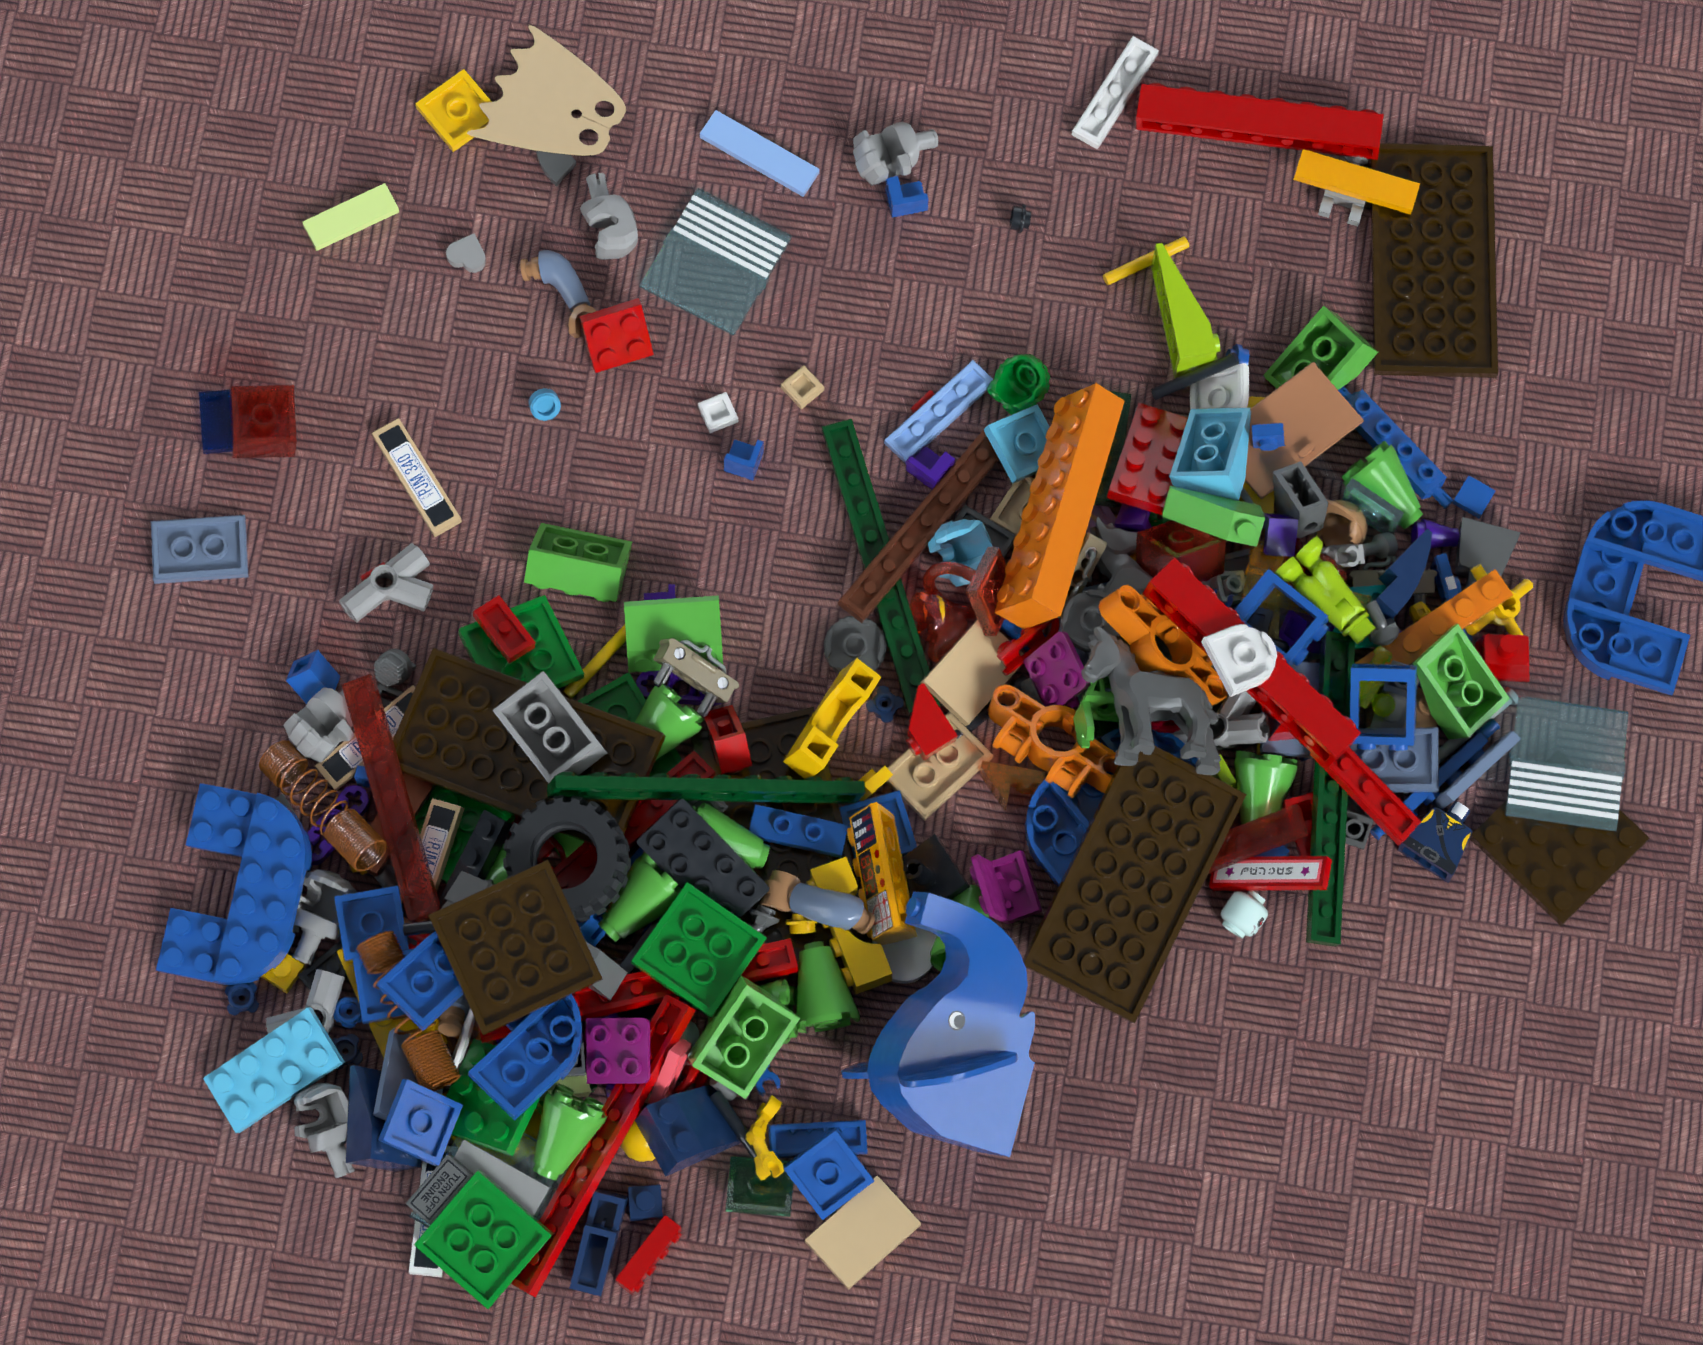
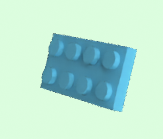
(273, 1070)

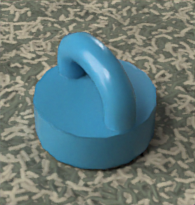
(544, 404)

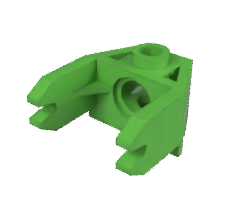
(1094, 705)

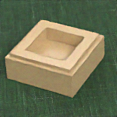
(802, 387)

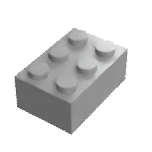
(549, 729)

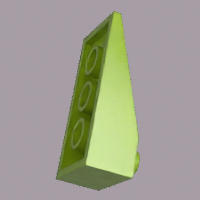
(1184, 322)

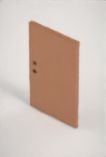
(1312, 418)

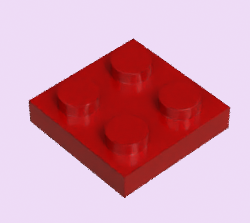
(616, 335)

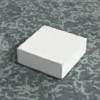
(718, 412)

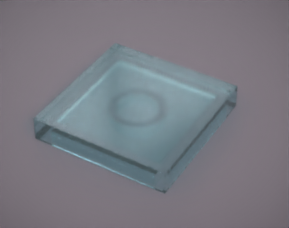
(1377, 511)

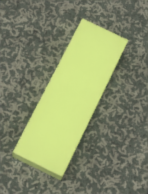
(350, 217)

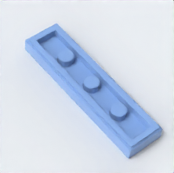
(759, 153)
(939, 411)

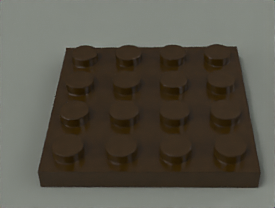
(1557, 861)
(515, 947)

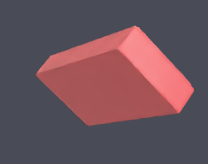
(670, 1071)

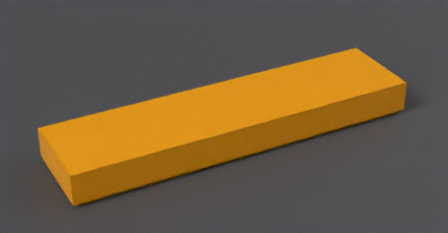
(1356, 181)

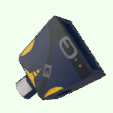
(1439, 841)

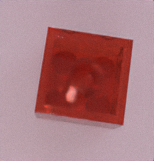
(263, 421)
(1188, 545)

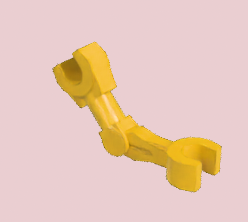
(756, 1135)

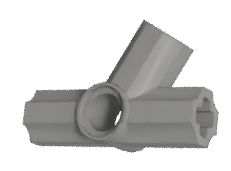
(403, 590)
(1237, 723)
(322, 998)

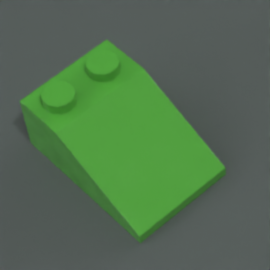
(1328, 343)
(1458, 685)

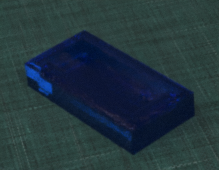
(215, 421)

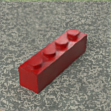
(648, 1254)

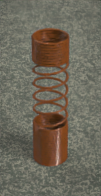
(346, 830)
(426, 1052)

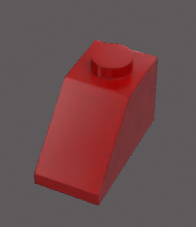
(928, 726)
(727, 740)

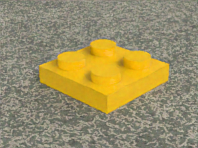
(455, 109)

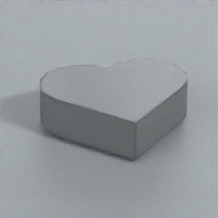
(467, 254)

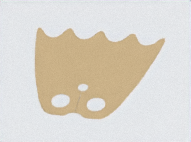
(541, 98)

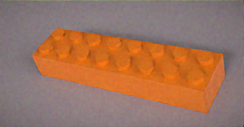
(1059, 507)

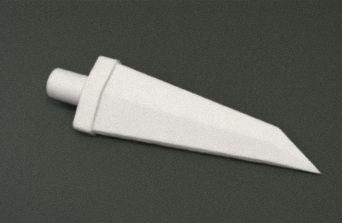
(462, 1044)

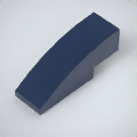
(1404, 576)
(598, 1242)

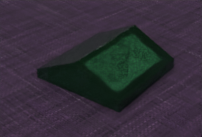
(756, 1196)

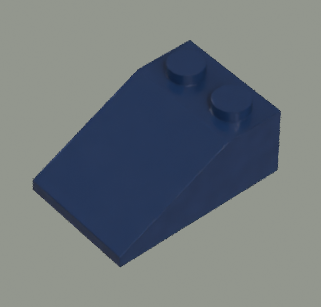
(364, 1128)
(685, 1129)

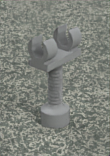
(1354, 204)
(1353, 554)

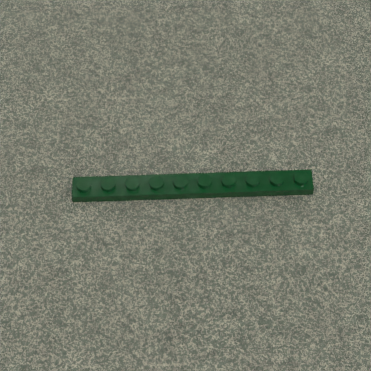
(870, 540)
(694, 788)
(1330, 800)

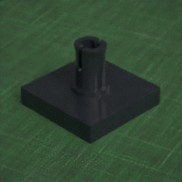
(933, 870)

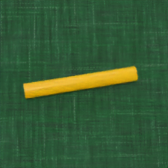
(1143, 262)
(597, 662)

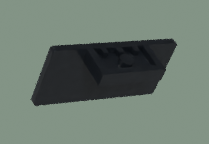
(698, 855)

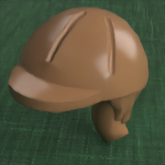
(1343, 525)

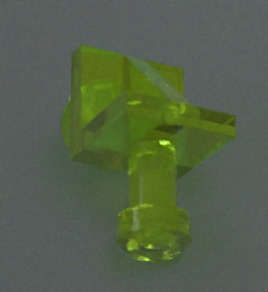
(1383, 703)

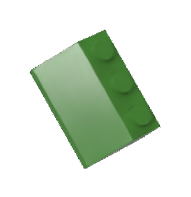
(577, 562)
(677, 618)
(742, 1037)

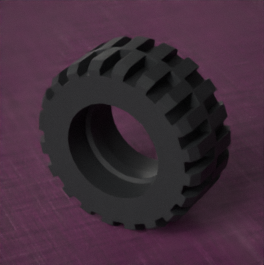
(589, 819)

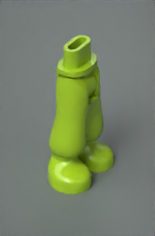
(1327, 591)

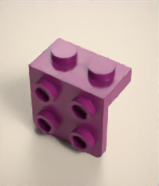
(1057, 671)
(1006, 887)
(617, 1050)

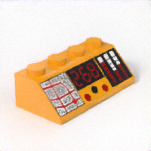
(881, 873)

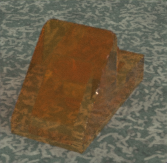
(1002, 777)

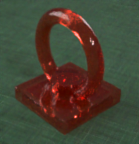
(981, 591)

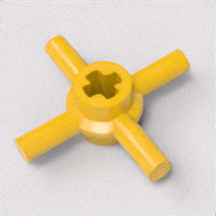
(1504, 613)

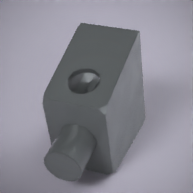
(1306, 504)
(1483, 545)

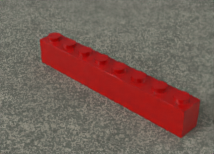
(1259, 121)
(1284, 694)

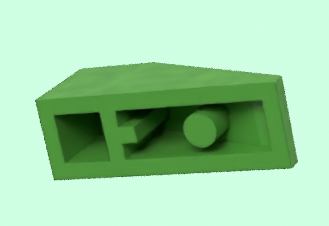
(1215, 515)

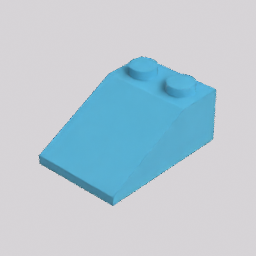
(1213, 452)

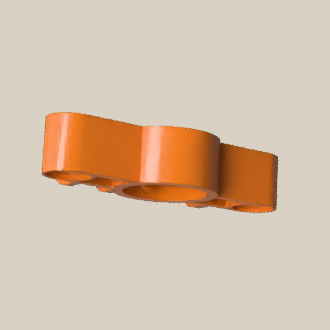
(1139, 621)
(1018, 737)

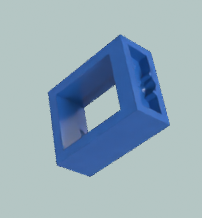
(1259, 593)
(1388, 673)

